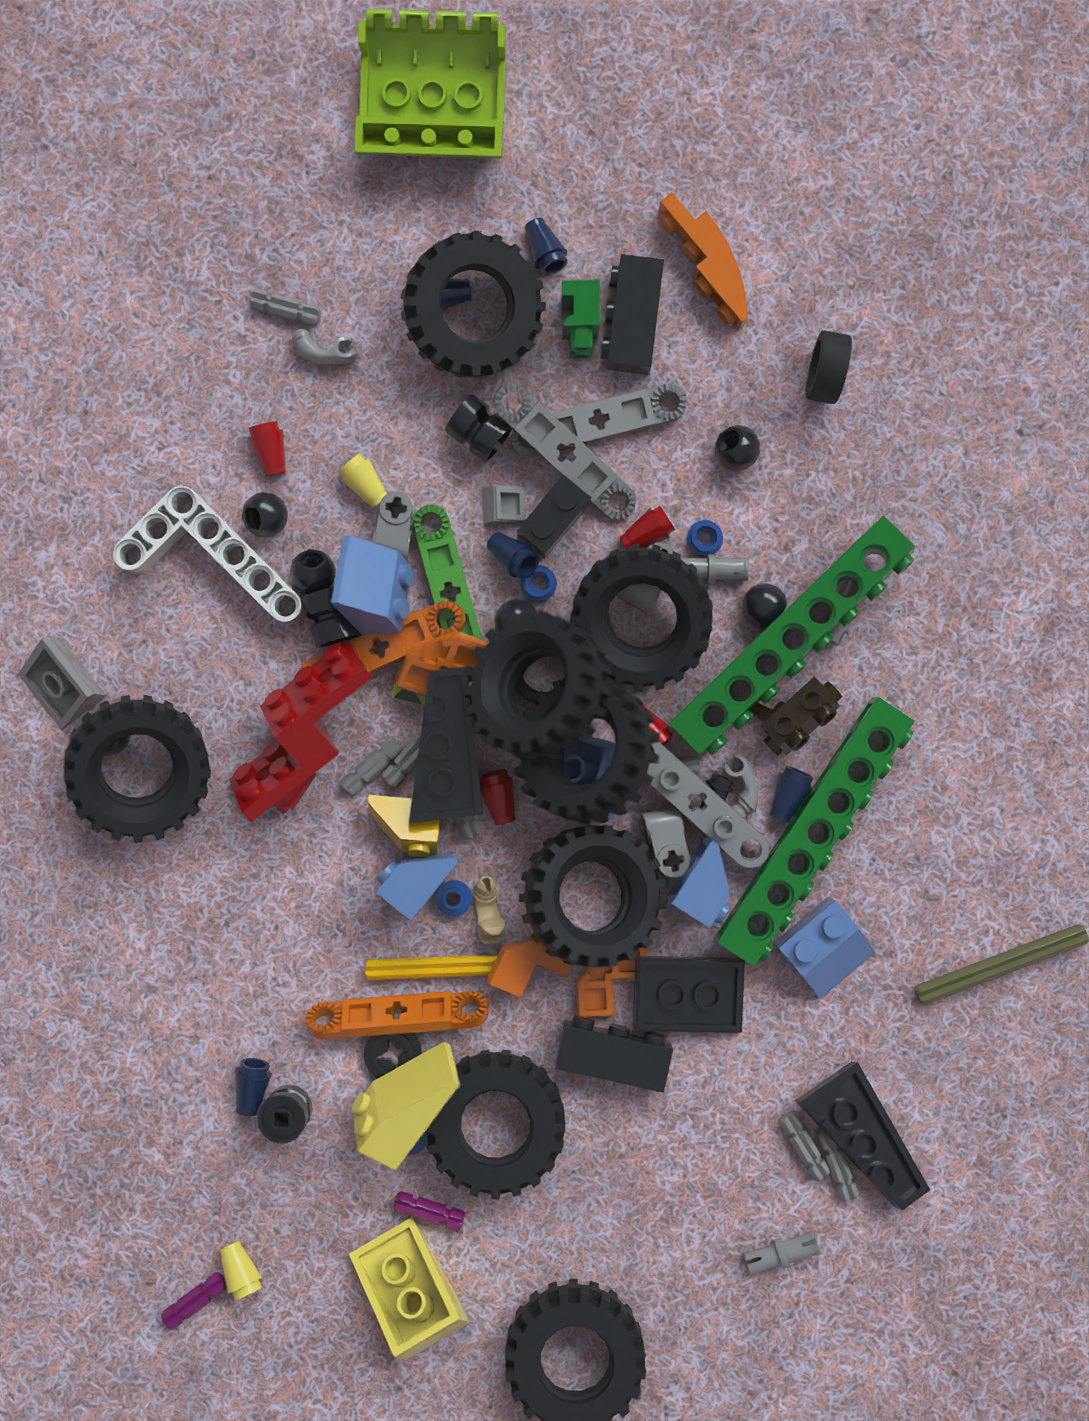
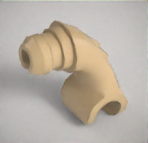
(489, 922)

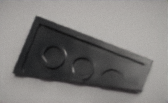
(861, 1128)

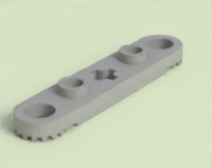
(625, 414)
(546, 432)
(716, 818)

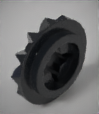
(378, 1045)

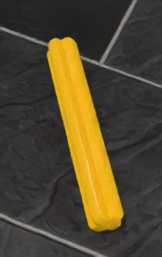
(429, 967)

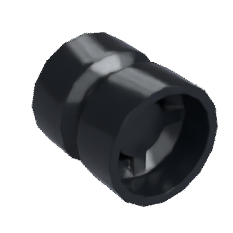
(478, 427)
(329, 624)
(285, 1114)

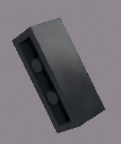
(633, 314)
(614, 1054)

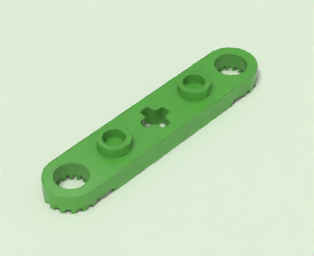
(445, 567)

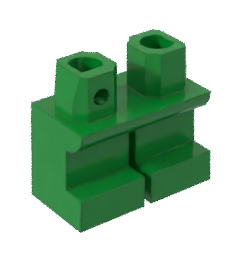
(583, 325)

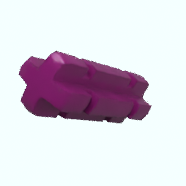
(429, 1211)
(194, 1301)

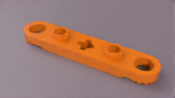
(416, 630)
(375, 1014)

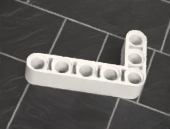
(218, 547)

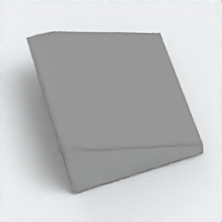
(503, 504)

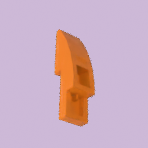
(718, 270)

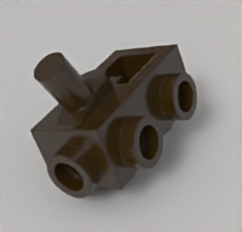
(793, 721)

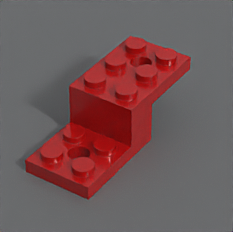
(300, 734)

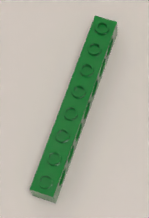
(879, 539)
(896, 733)

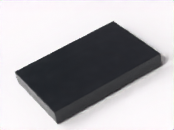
(688, 994)

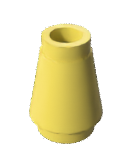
(363, 480)
(239, 1271)

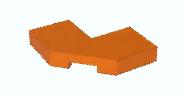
(446, 651)
(517, 962)
(596, 987)

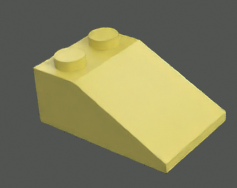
(403, 1105)
(408, 1290)

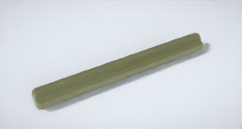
(1001, 964)

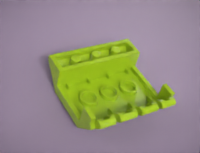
(431, 85)

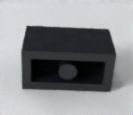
(554, 516)

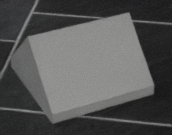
(60, 681)

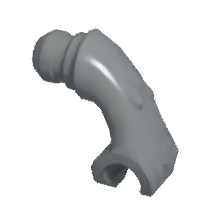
(311, 352)
(749, 796)

